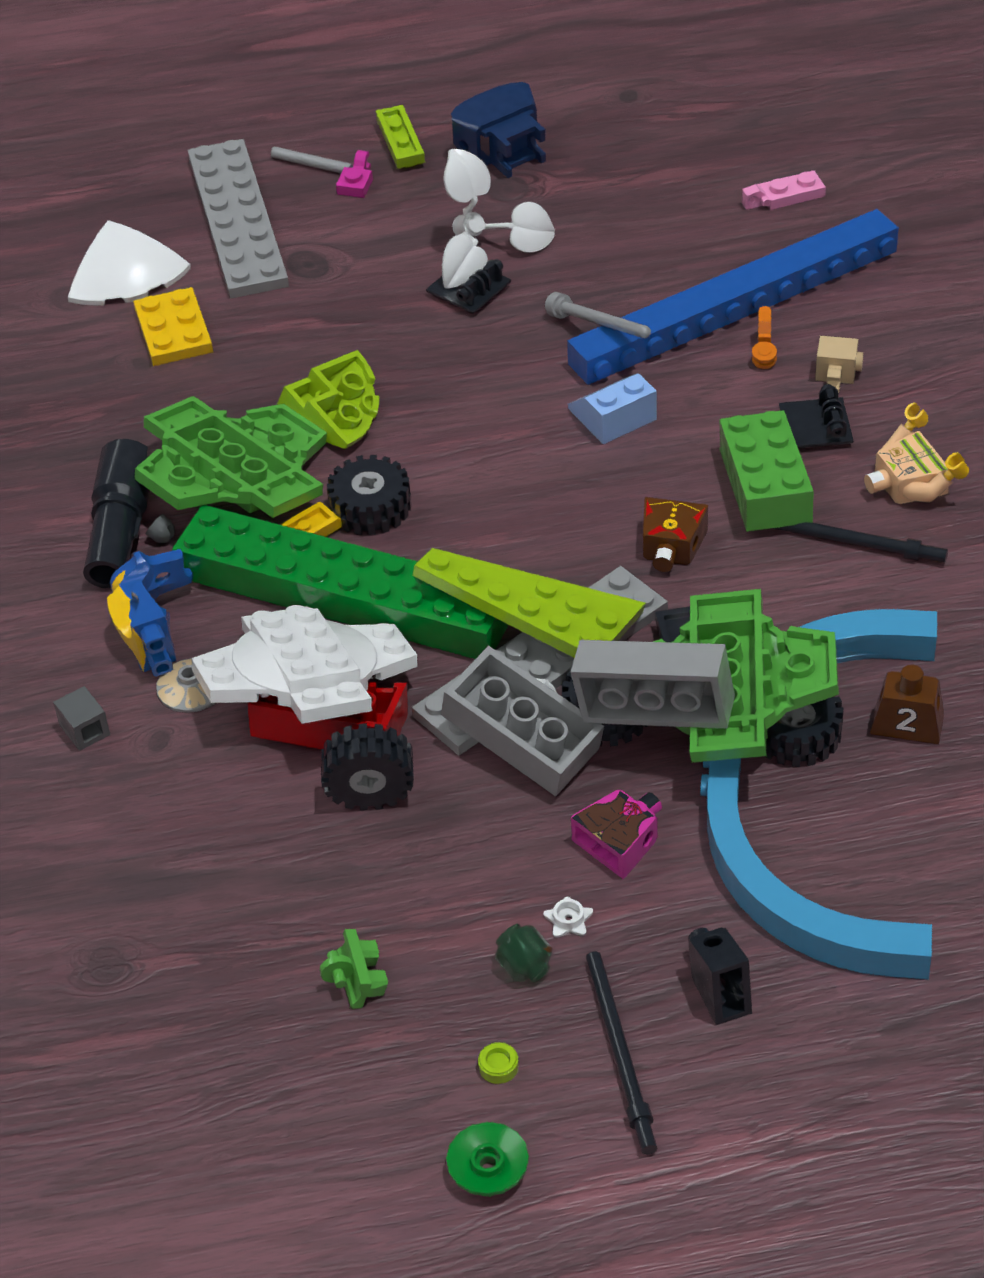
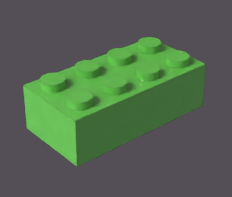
(766, 470)

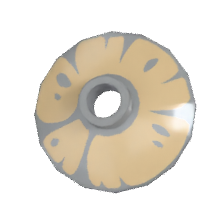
(181, 690)

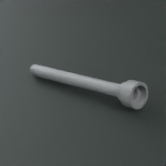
(561, 306)

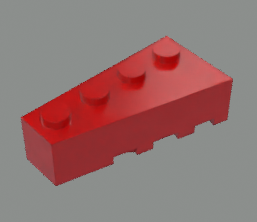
(281, 724)

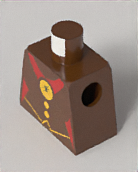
(672, 531)

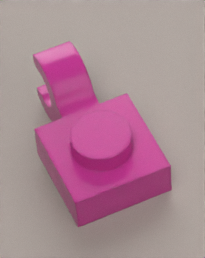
(358, 179)

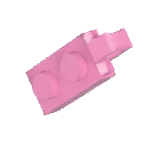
(784, 191)

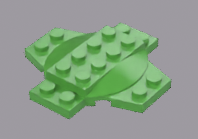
(231, 459)
(767, 666)

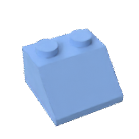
(617, 408)

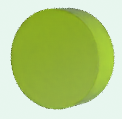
(498, 1063)

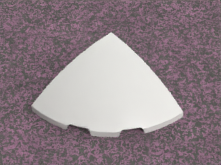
(124, 266)

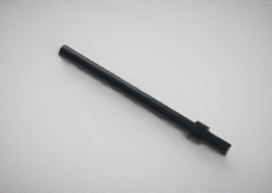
(911, 548)
(638, 1112)

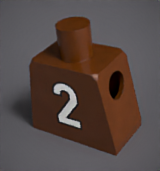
(909, 707)

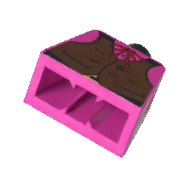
(617, 829)

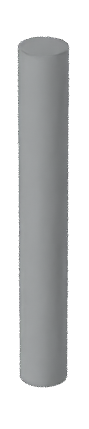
(309, 160)

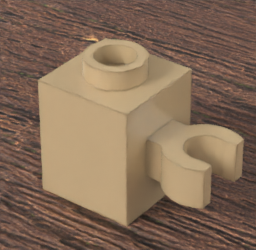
(838, 360)

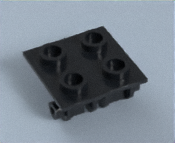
(475, 291)
(819, 420)

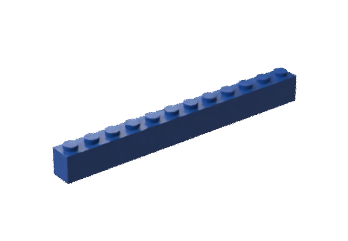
(734, 295)

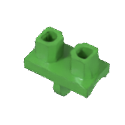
(349, 969)

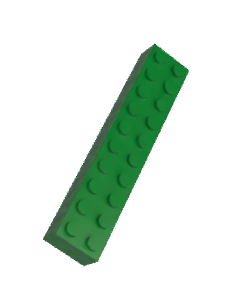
(331, 575)

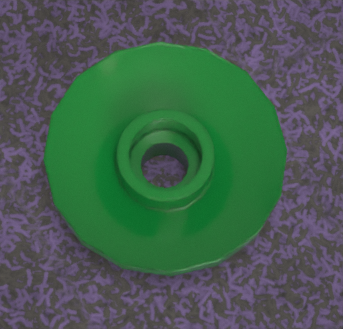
(482, 1145)

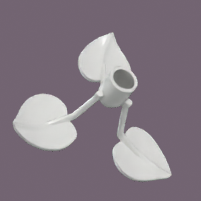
(465, 180)

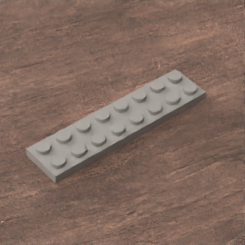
(237, 219)
(539, 658)

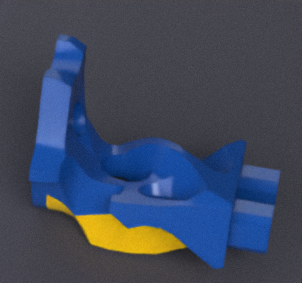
(137, 615)

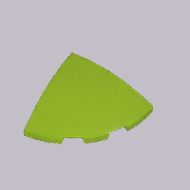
(336, 398)

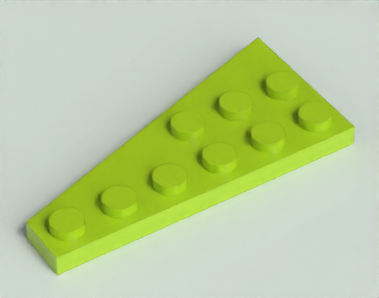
(529, 602)

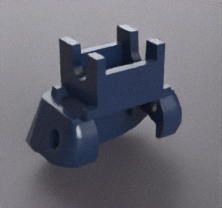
(508, 119)

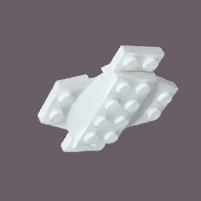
(304, 662)

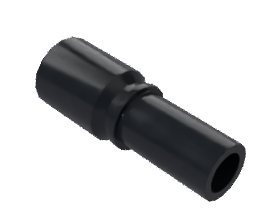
(115, 510)

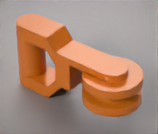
(764, 352)

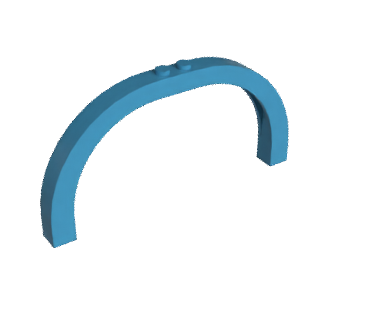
(816, 931)

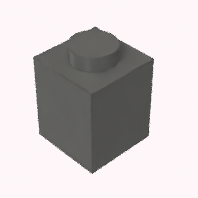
(81, 718)

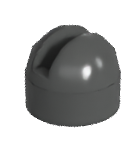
(161, 530)

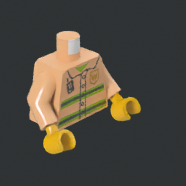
(911, 466)

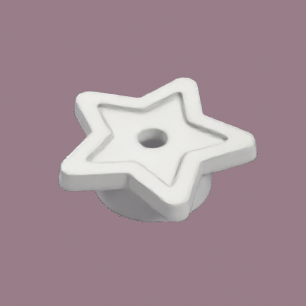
(568, 908)

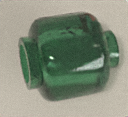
(523, 953)

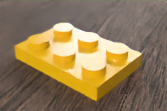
(173, 326)

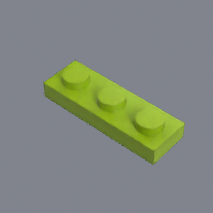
(400, 136)

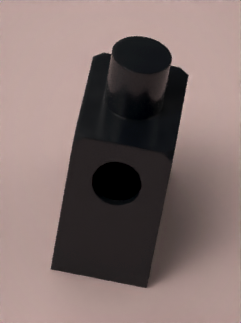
(715, 956)

